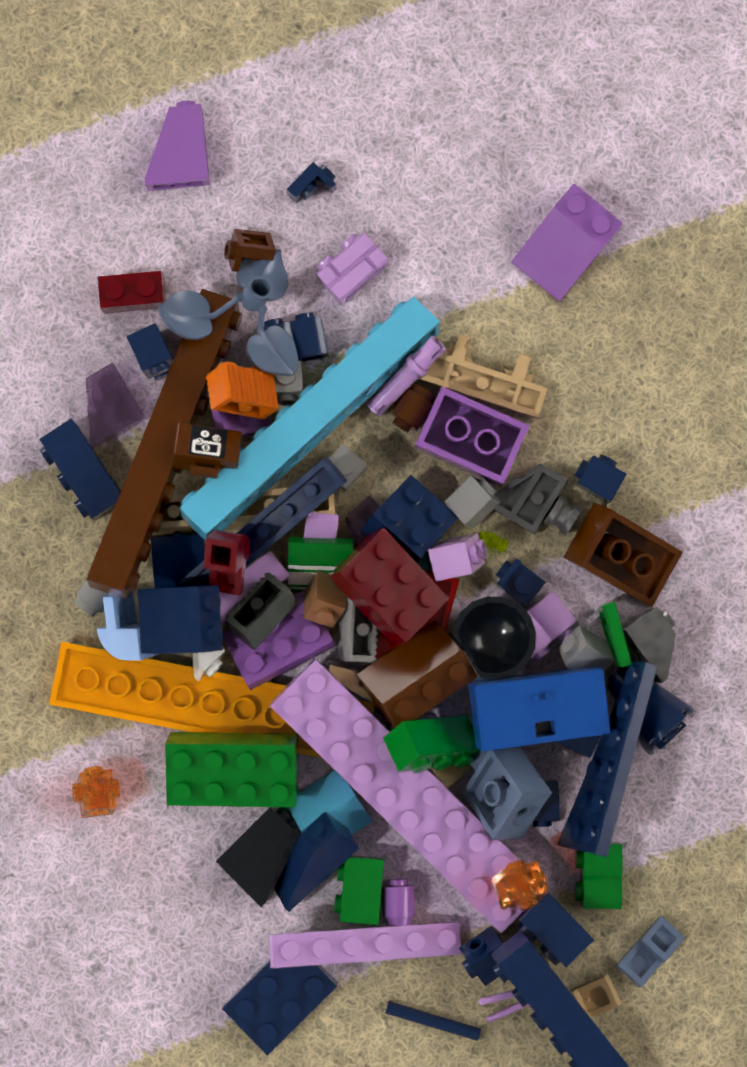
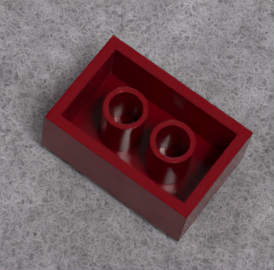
(388, 587)

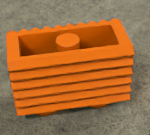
(242, 391)

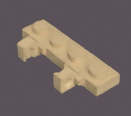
(506, 389)

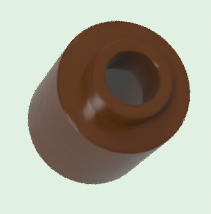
(412, 408)

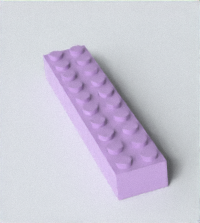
(410, 802)

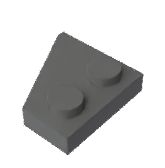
(531, 497)

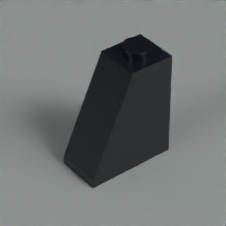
(258, 853)

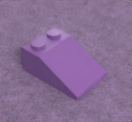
(567, 242)

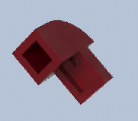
(226, 559)

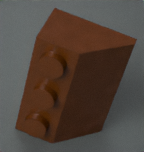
(416, 675)

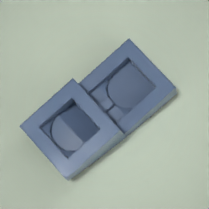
(650, 951)

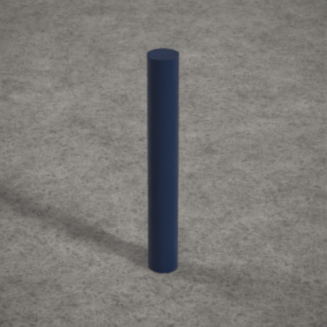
(433, 1021)

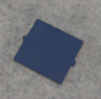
(175, 556)

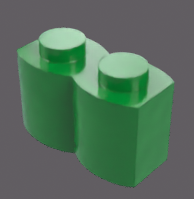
(600, 879)

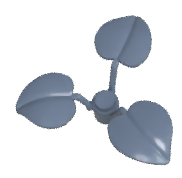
(263, 281)

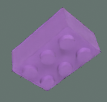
(471, 436)

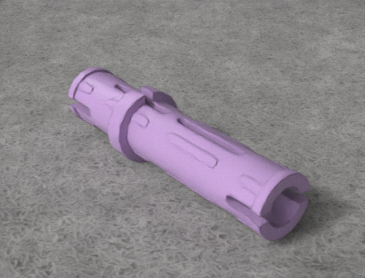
(406, 376)

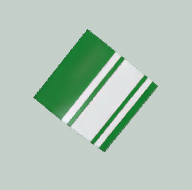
(313, 555)

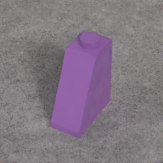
(181, 150)

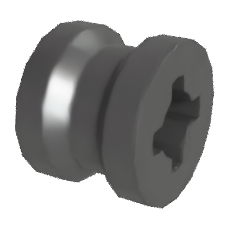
(562, 516)

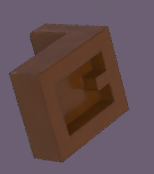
(250, 245)

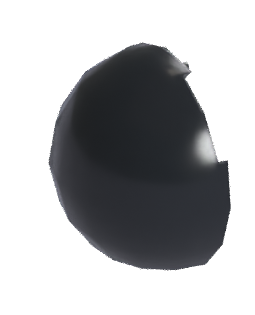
(496, 636)

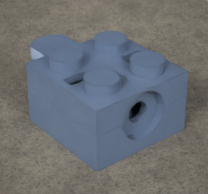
(505, 792)

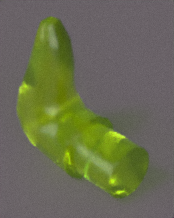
(493, 541)

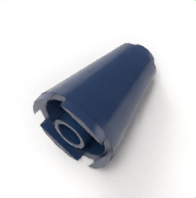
(662, 714)

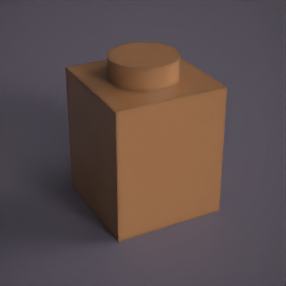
(323, 600)

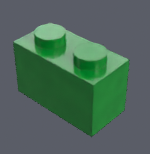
(360, 890)

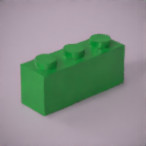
(432, 744)

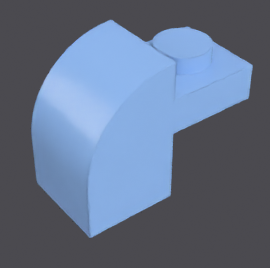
(122, 631)

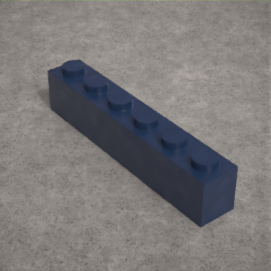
(553, 1005)

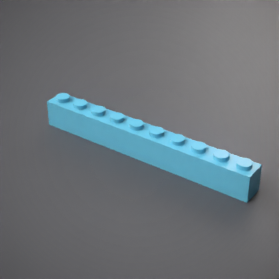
(311, 418)

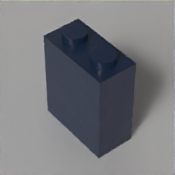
(180, 619)

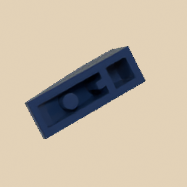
(315, 857)

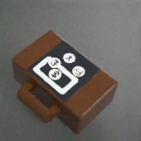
(206, 449)

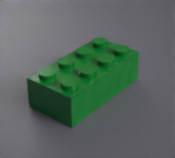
(232, 769)

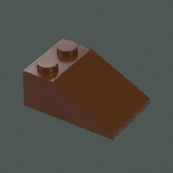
(623, 554)

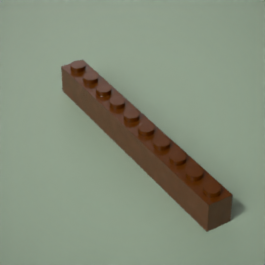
(152, 472)

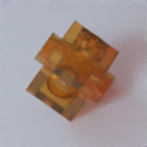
(96, 792)
(520, 885)

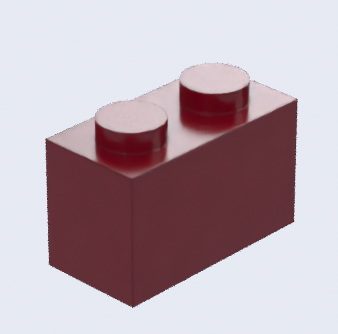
(131, 292)

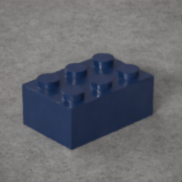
(278, 1001)

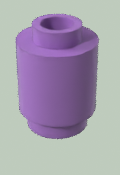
(398, 902)

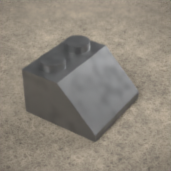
(652, 640)

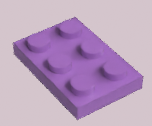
(284, 648)

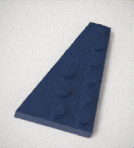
(602, 790)

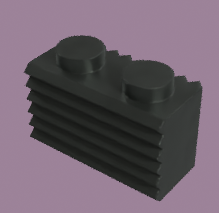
(261, 610)

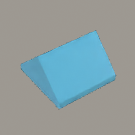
(335, 797)

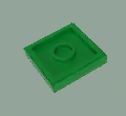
(614, 634)

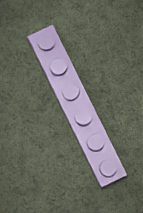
(364, 944)

